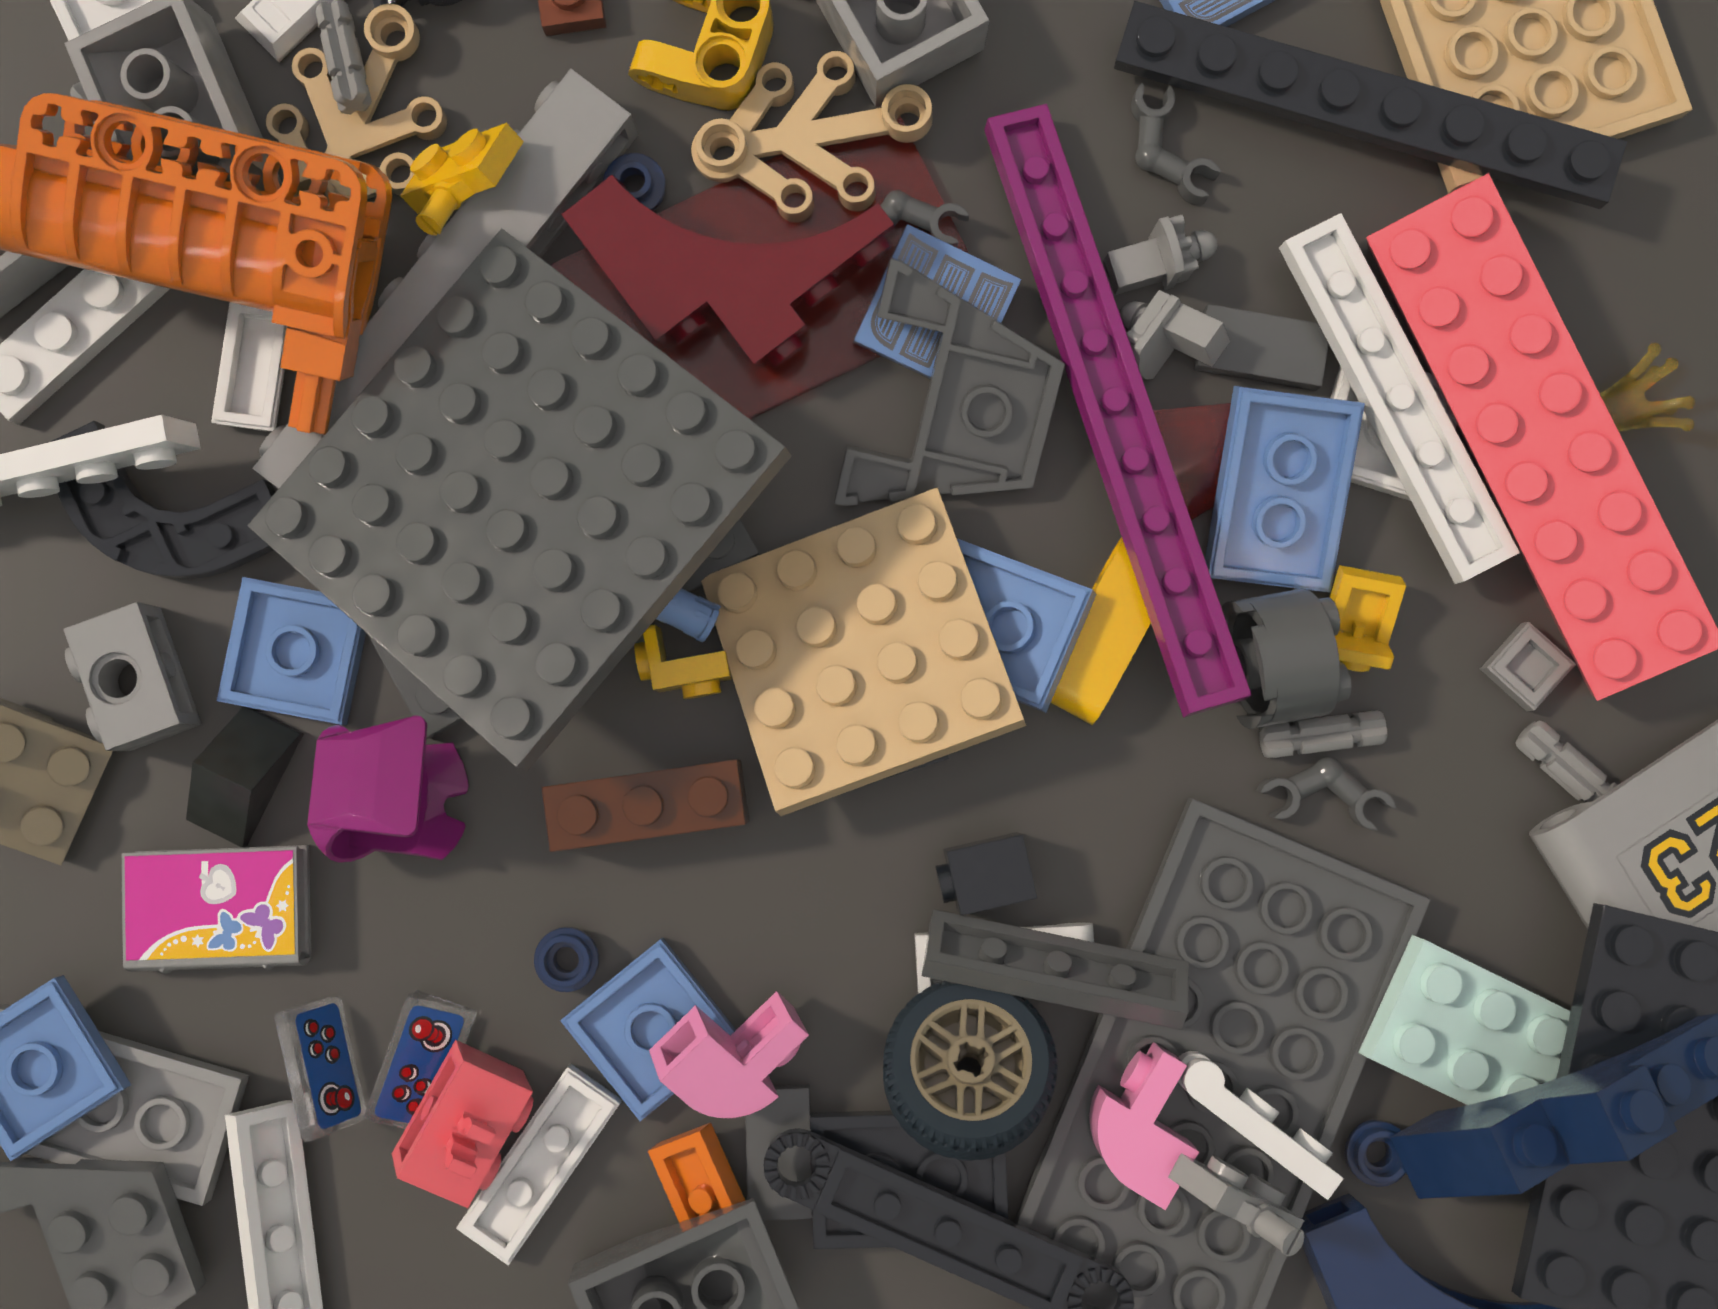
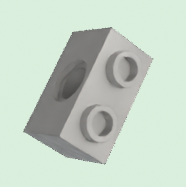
(161, 699)

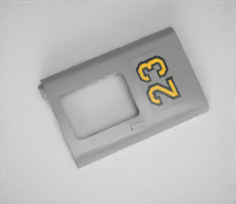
(1645, 841)

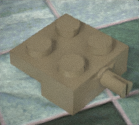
(44, 781)

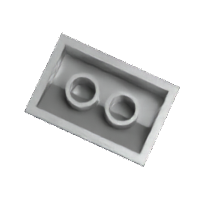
(170, 64)

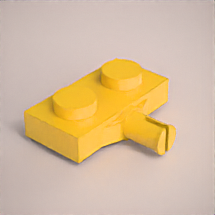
(456, 172)

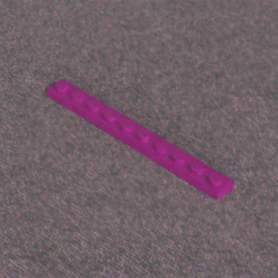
(1116, 412)

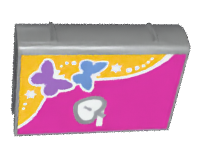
(216, 908)

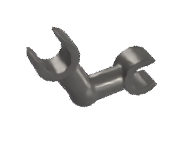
(1152, 156)
(901, 206)
(1330, 774)

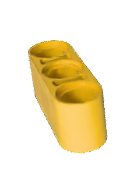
(1106, 640)

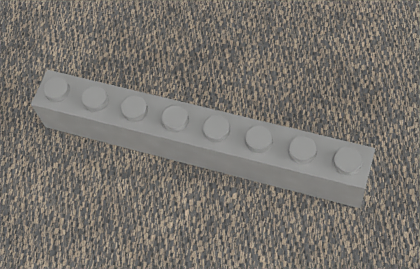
(560, 162)

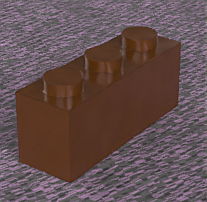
(645, 805)

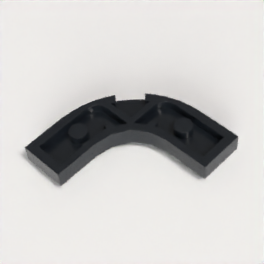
(161, 541)

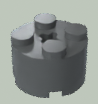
(1288, 656)

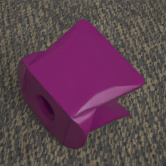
(384, 792)

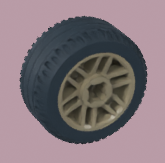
(953, 1108)

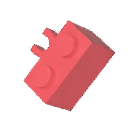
(462, 1125)

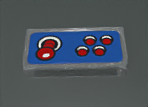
(415, 1055)
(320, 1067)

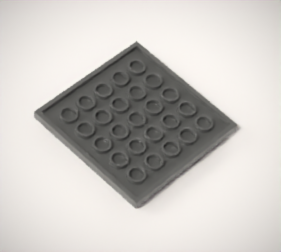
(518, 497)

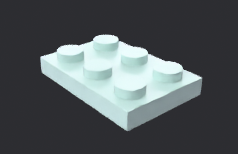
(1464, 1028)

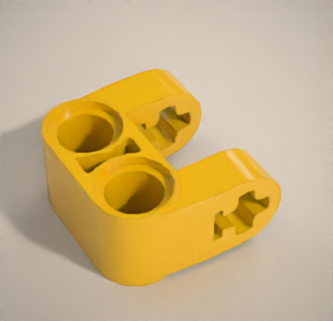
(721, 41)

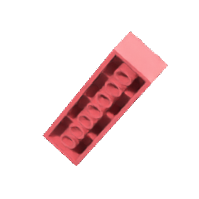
(1543, 440)

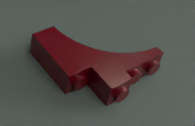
(752, 287)

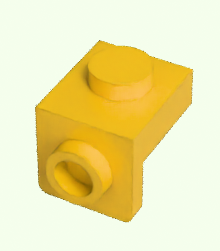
(1367, 614)
(695, 675)

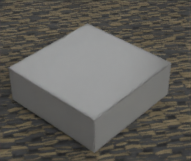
(1527, 666)

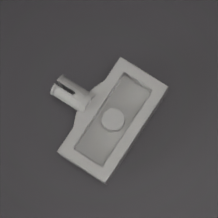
(1243, 1199)

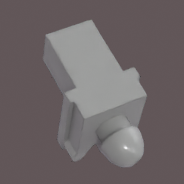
(1163, 258)
(1169, 326)

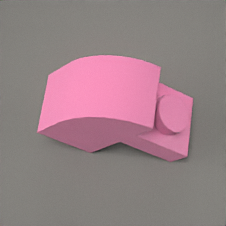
(728, 1072)
(1126, 1128)

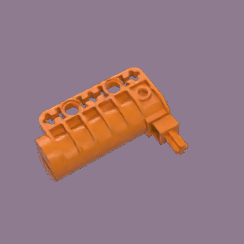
(206, 233)

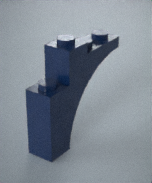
(1578, 1119)
(1363, 1271)

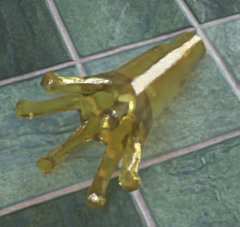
(1628, 402)

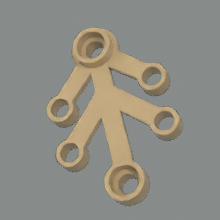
(354, 133)
(802, 136)

